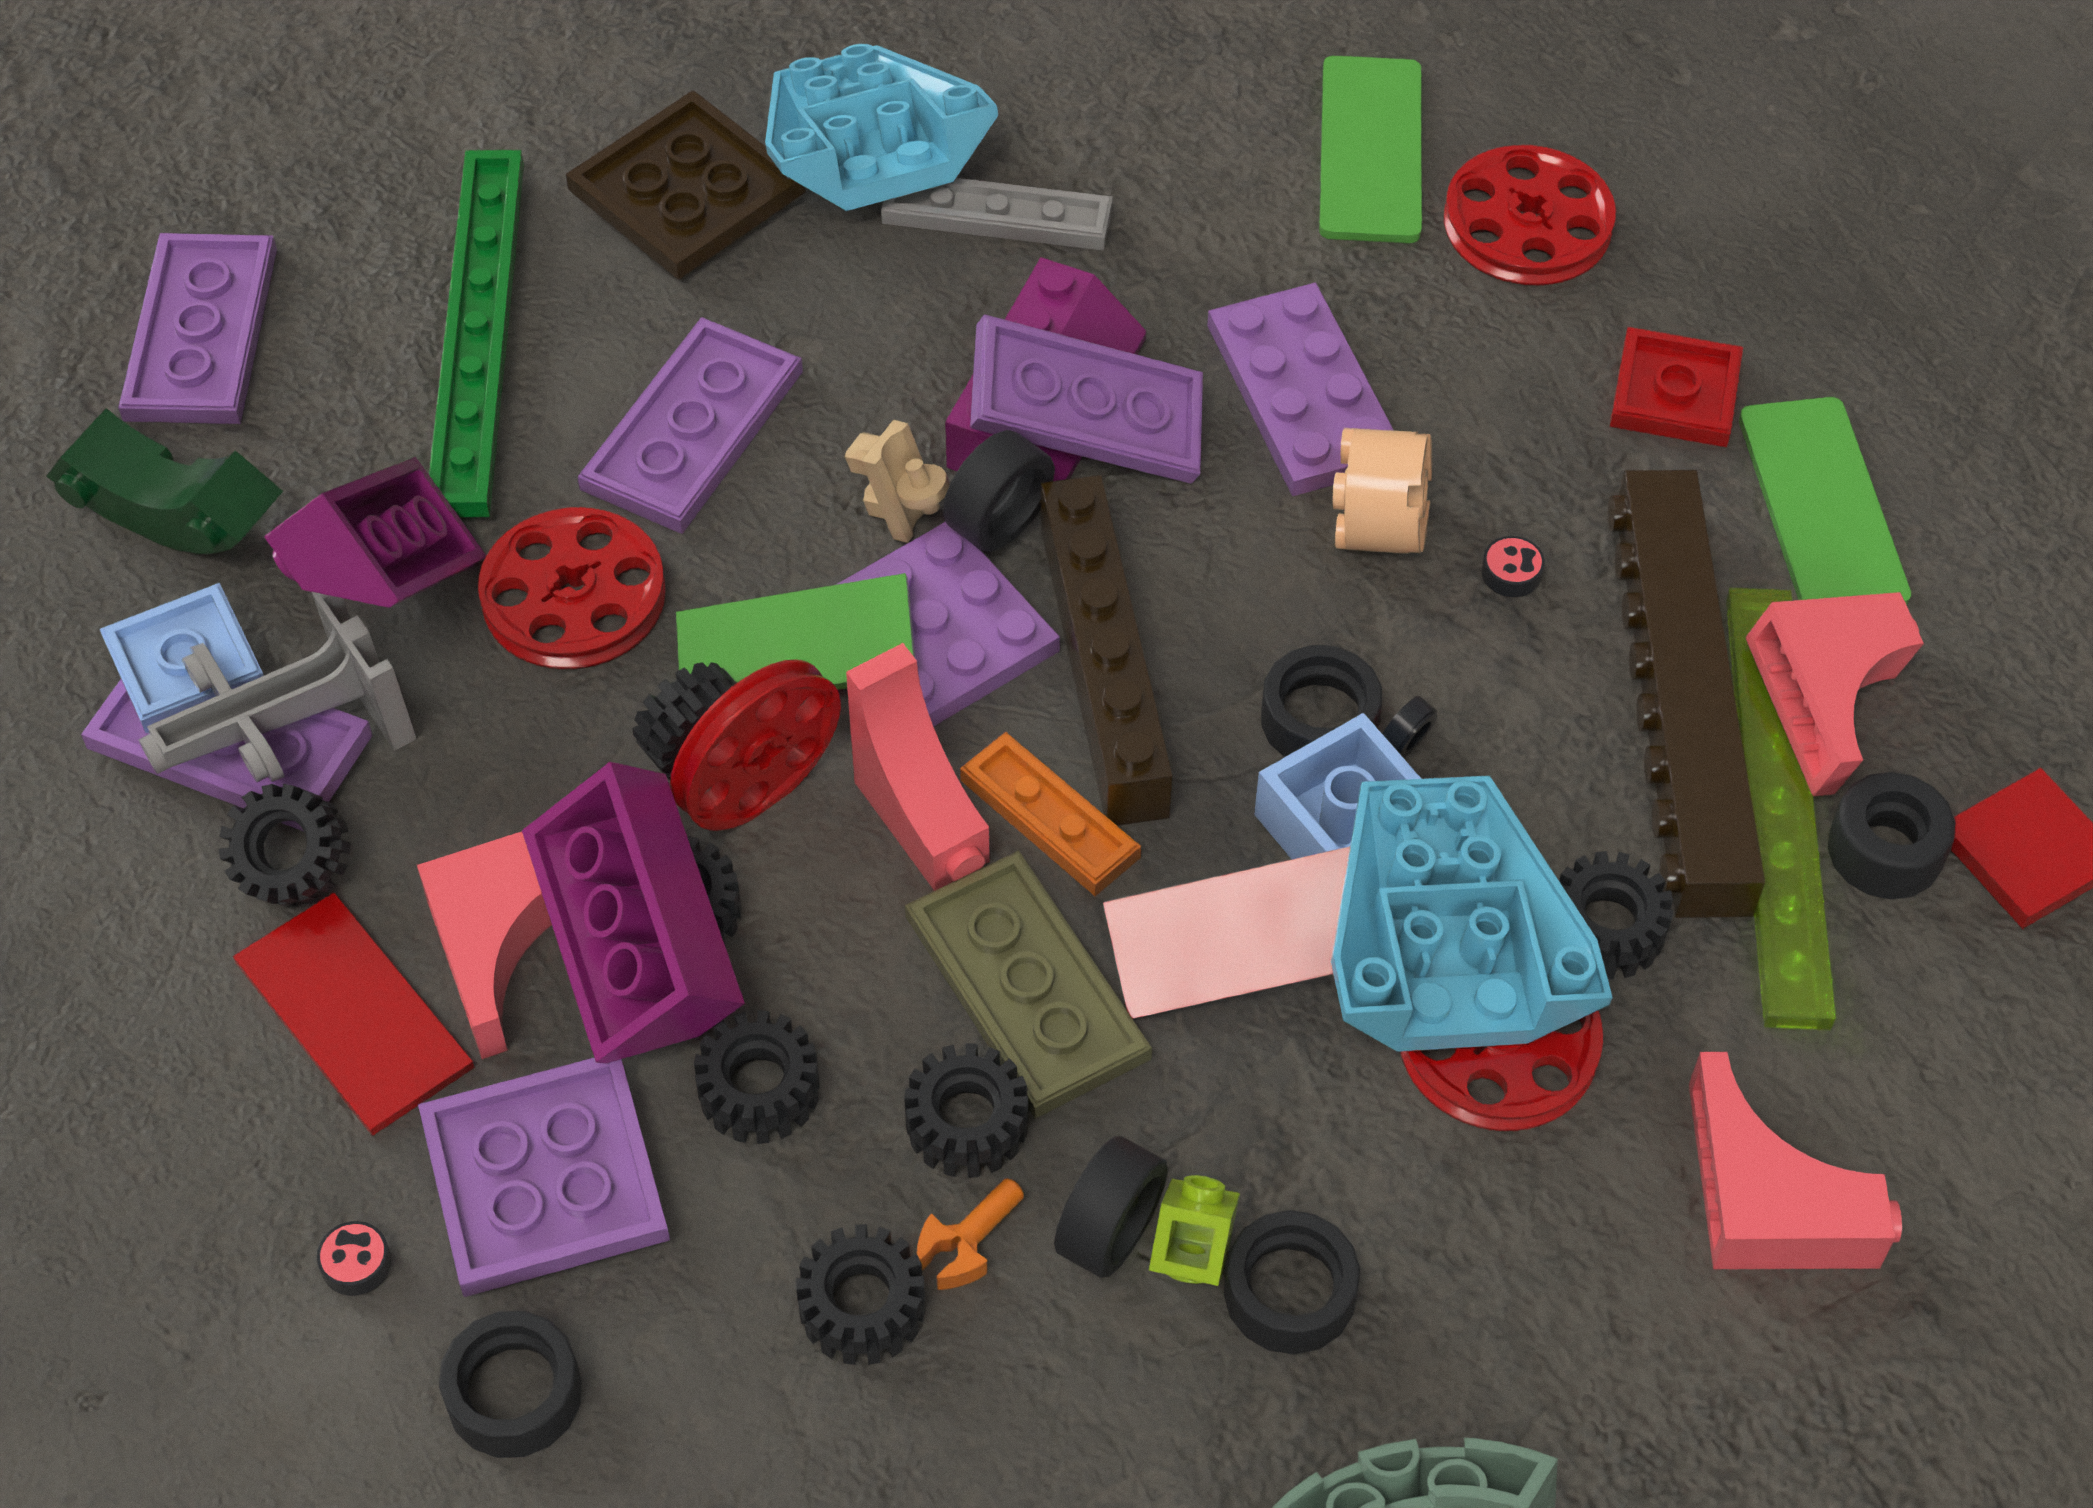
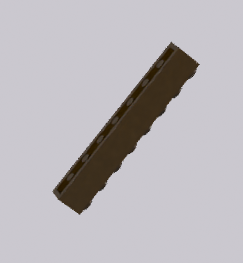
(1685, 696)

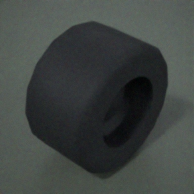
(1895, 803)

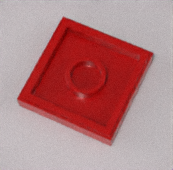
(1677, 387)
(2027, 847)

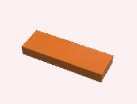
(1050, 813)

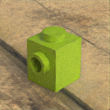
(1194, 1230)

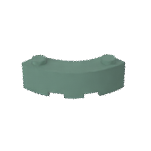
(1434, 1477)

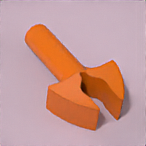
(966, 1236)

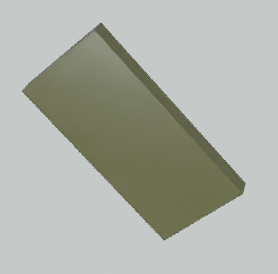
(1028, 982)

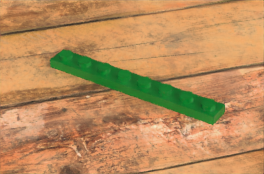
(477, 330)

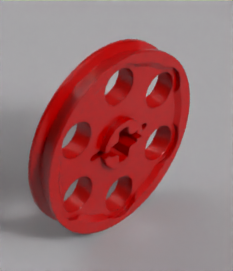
(1526, 231)
(567, 608)
(760, 748)
(1511, 1067)

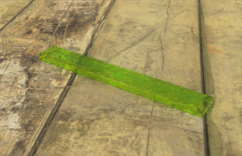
(1791, 906)

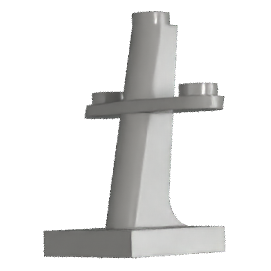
(334, 675)

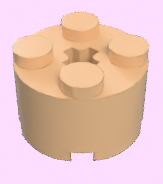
(1383, 491)

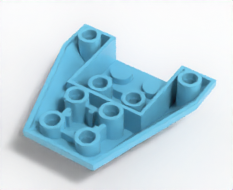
(873, 125)
(1457, 923)

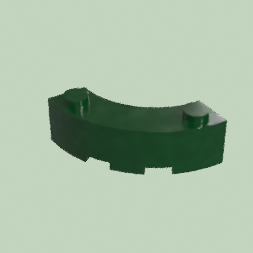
(168, 502)

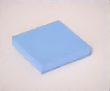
(152, 646)

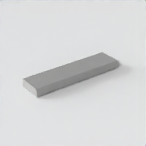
(1005, 212)

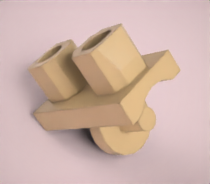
(899, 480)

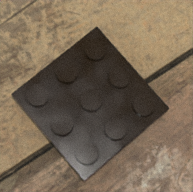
(684, 184)

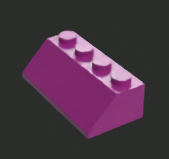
(1063, 303)
(375, 538)
(631, 914)

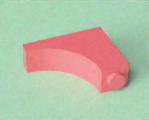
(1817, 660)
(908, 773)
(486, 919)
(1774, 1202)

